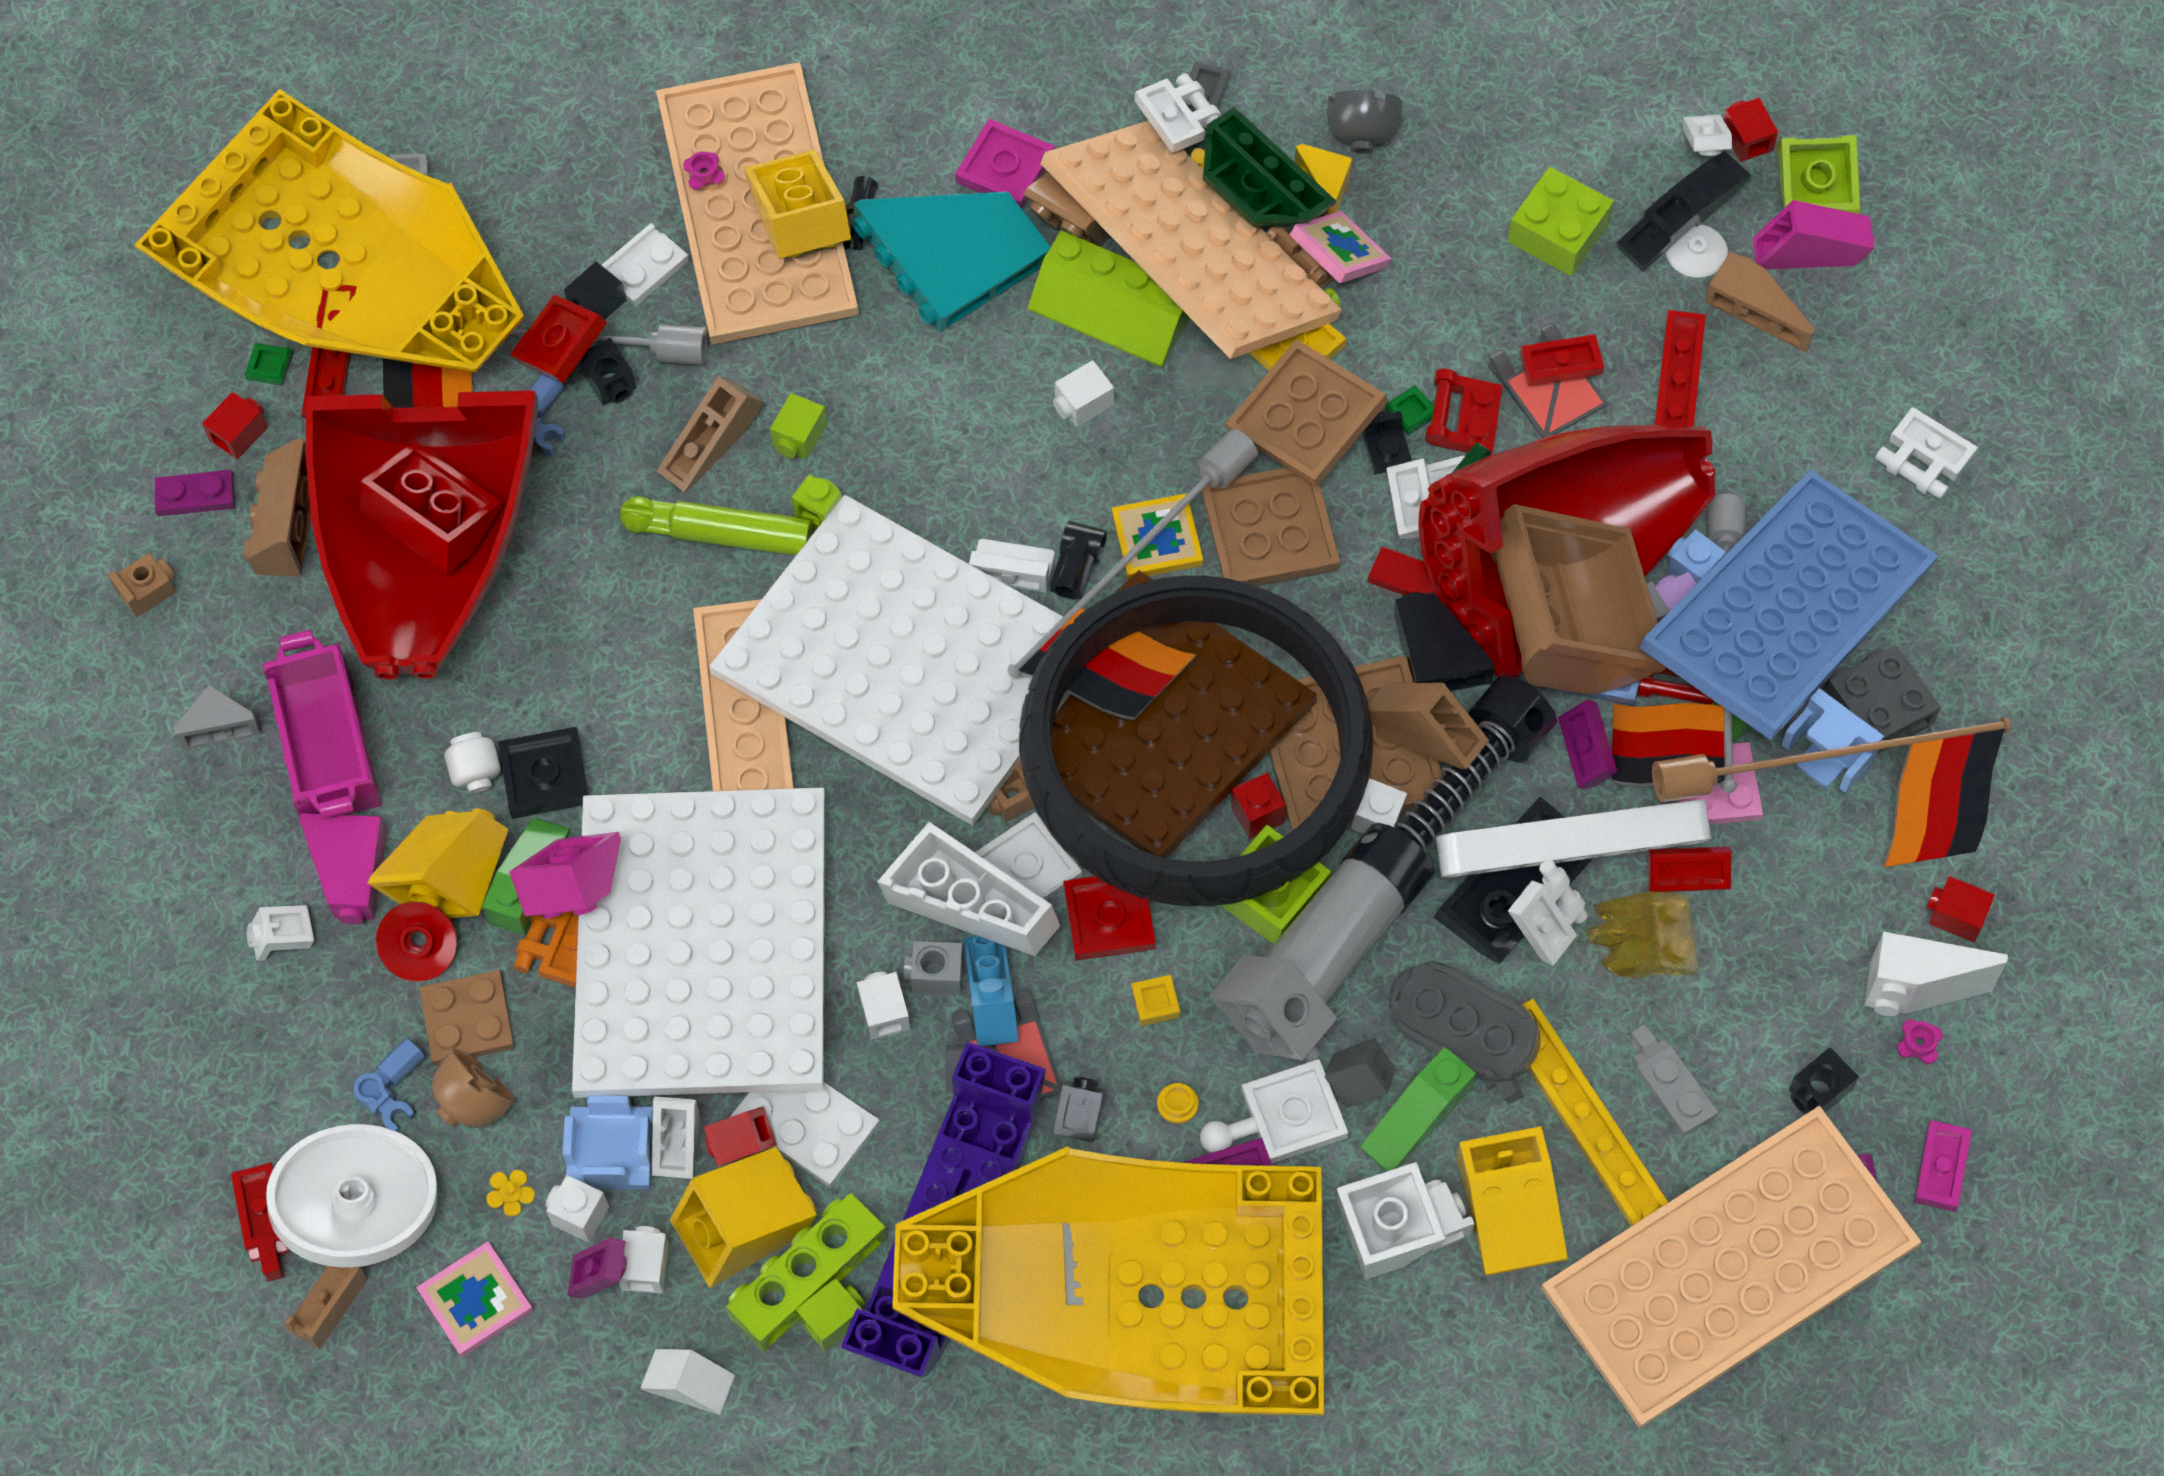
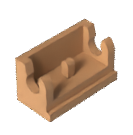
(326, 1304)

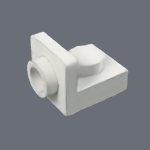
(280, 930)

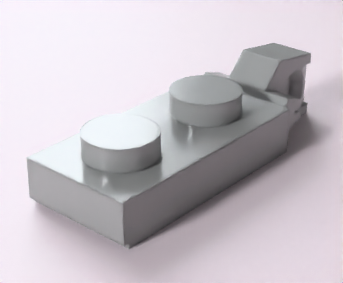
(1671, 1082)

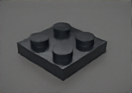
(543, 772)

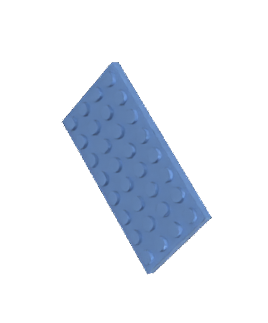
(1788, 603)

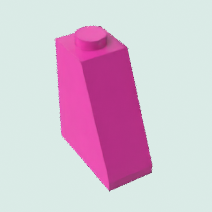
(1813, 237)
(345, 856)

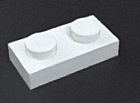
(1707, 134)

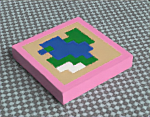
(1340, 246)
(474, 1299)

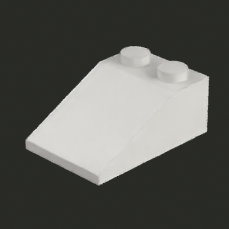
(1925, 973)

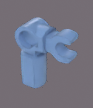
(547, 392)
(373, 1090)

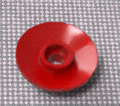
(402, 954)

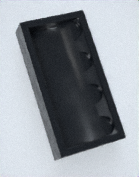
(1461, 909)

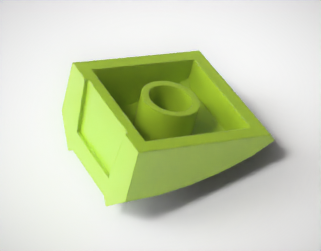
(1820, 172)

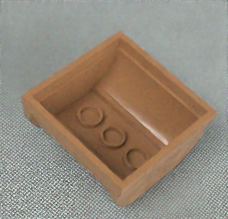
(1575, 601)

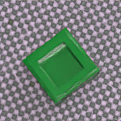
(268, 364)
(1414, 408)

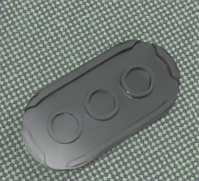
(1467, 1018)

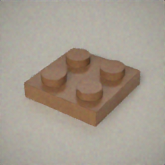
(467, 1016)

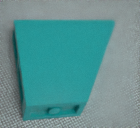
(951, 248)

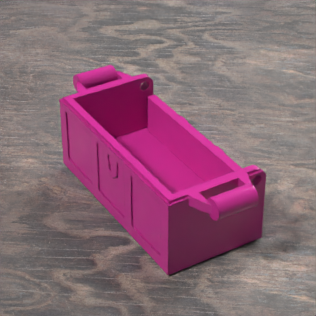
(321, 729)

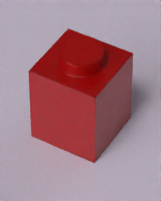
(1750, 129)
(235, 424)
(1258, 805)
(1960, 908)
(739, 1136)

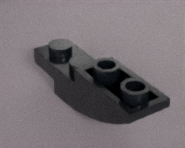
(1681, 208)

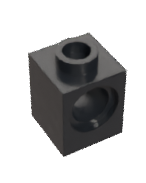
(607, 359)
(1828, 1069)

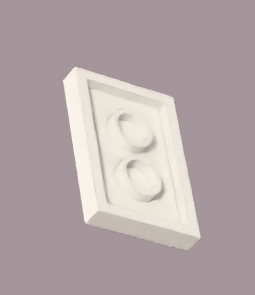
(815, 1128)

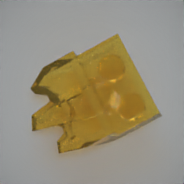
(1646, 935)

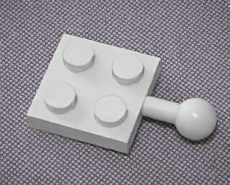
(1288, 1110)

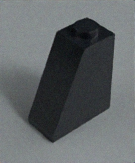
(1439, 645)

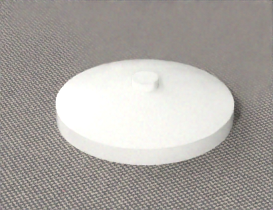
(352, 1195)

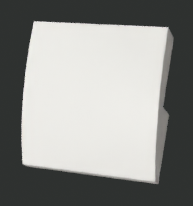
(1410, 487)

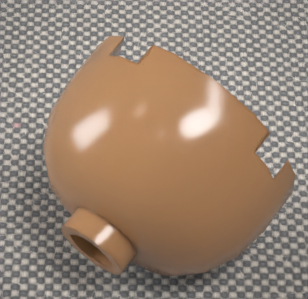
(468, 1092)

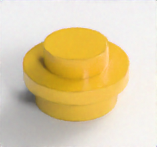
(1177, 1103)

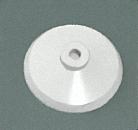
(1698, 252)

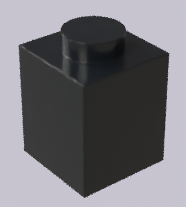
(597, 291)

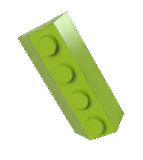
(1107, 299)

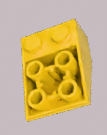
(1512, 1200)

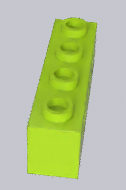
(841, 1217)

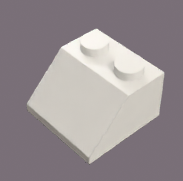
(1389, 1219)

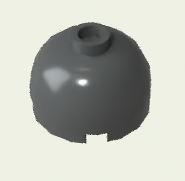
(1363, 119)

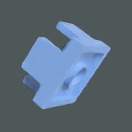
(1832, 727)
(609, 1143)

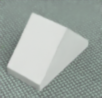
(675, 1137)
(688, 1379)

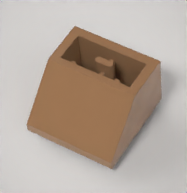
(1059, 208)

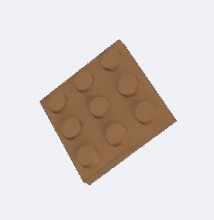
(1307, 412)
(1270, 528)

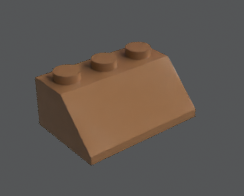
(281, 514)

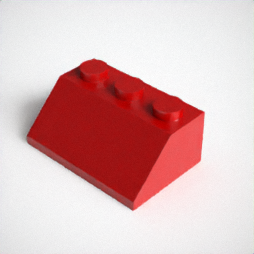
(428, 506)

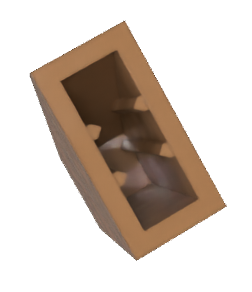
(1427, 721)

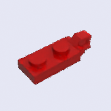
(257, 1232)

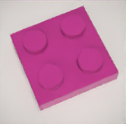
(1003, 161)

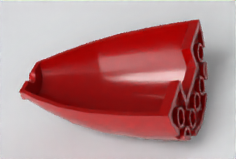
(1610, 474)
(389, 598)

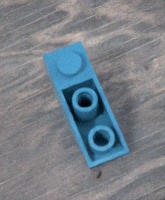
(990, 991)

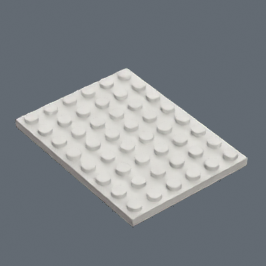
(894, 657)
(706, 947)

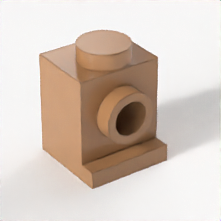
(143, 584)
(1015, 805)

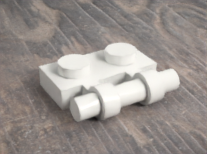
(1169, 114)
(1933, 445)
(1541, 919)

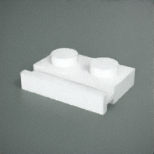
(646, 263)

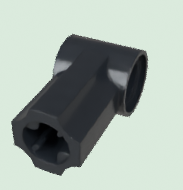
(1078, 554)

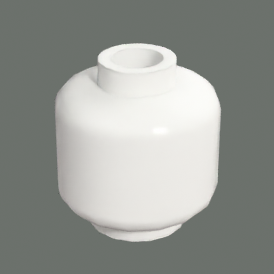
(472, 762)

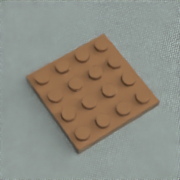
(1310, 751)

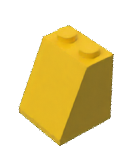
(444, 862)
(741, 1214)

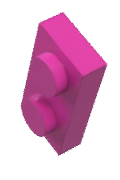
(1942, 1166)

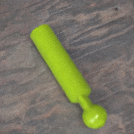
(717, 525)

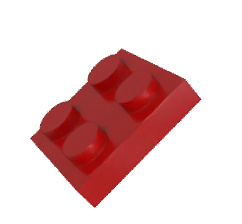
(558, 338)
(1106, 919)

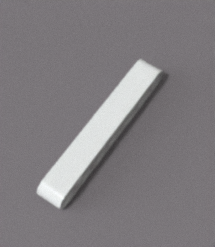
(1573, 838)

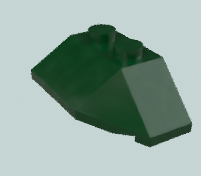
(1258, 175)

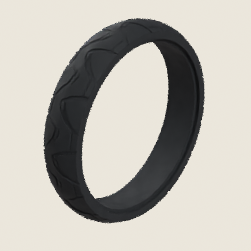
(1207, 601)

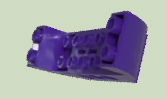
(977, 1143)

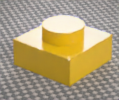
(1155, 1000)

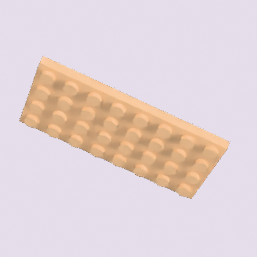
(1191, 239)
(737, 271)
(1730, 1266)

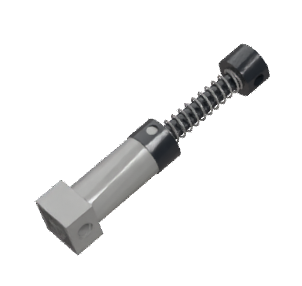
(1284, 996)

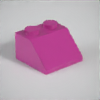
(567, 875)

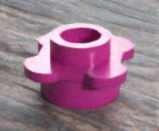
(703, 161)
(1920, 1030)

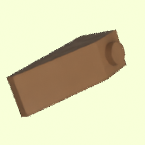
(1755, 298)
(710, 432)

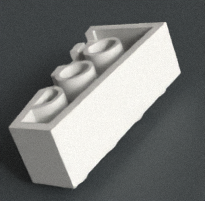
(967, 892)

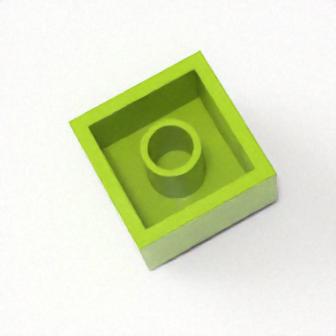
(1560, 221)
(1276, 910)

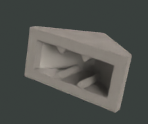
(215, 720)

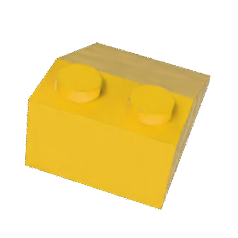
(798, 204)

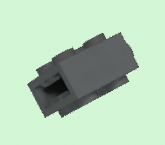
(1885, 694)

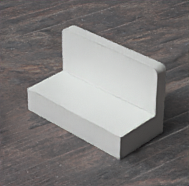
(1014, 564)

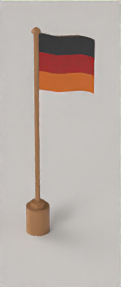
(1938, 796)

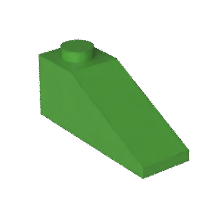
(502, 903)
(1419, 1110)

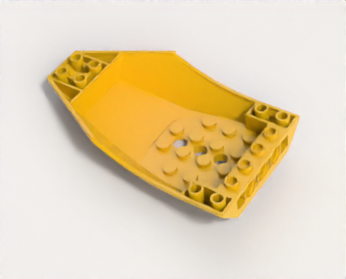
(400, 237)
(995, 1280)

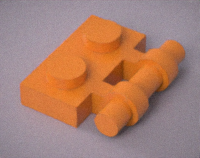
(558, 958)

